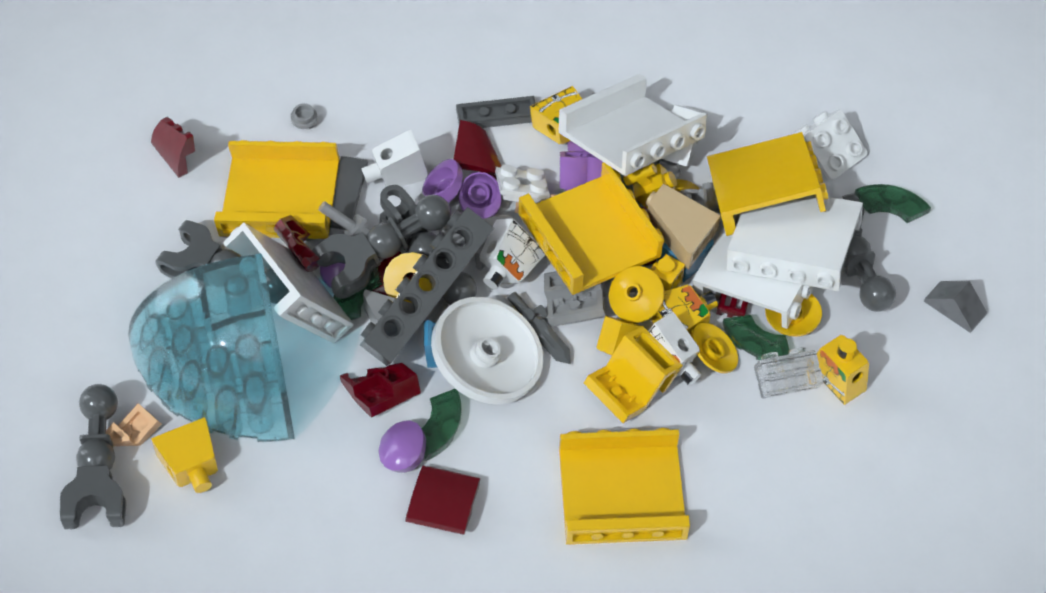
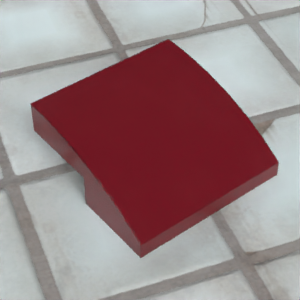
(442, 500)

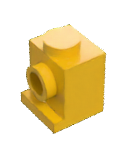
(669, 271)

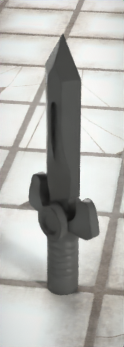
(545, 333)

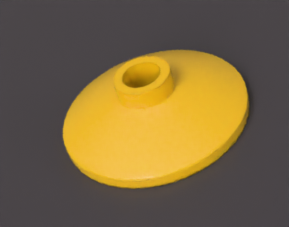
(645, 303)
(805, 323)
(715, 348)

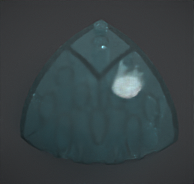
(214, 350)

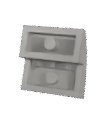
(569, 308)

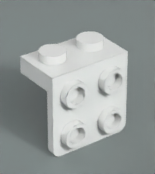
(833, 143)

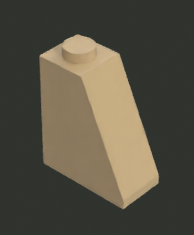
(683, 223)

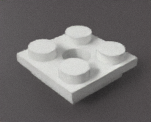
(516, 183)

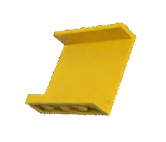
(765, 176)
(279, 181)
(592, 231)
(622, 486)

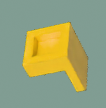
(613, 332)

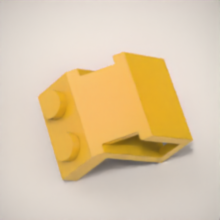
(634, 375)

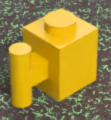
(648, 180)

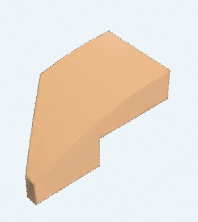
(134, 428)

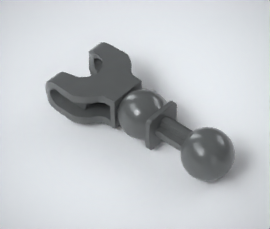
(383, 241)
(419, 242)
(203, 251)
(876, 292)
(94, 461)

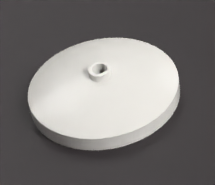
(487, 350)

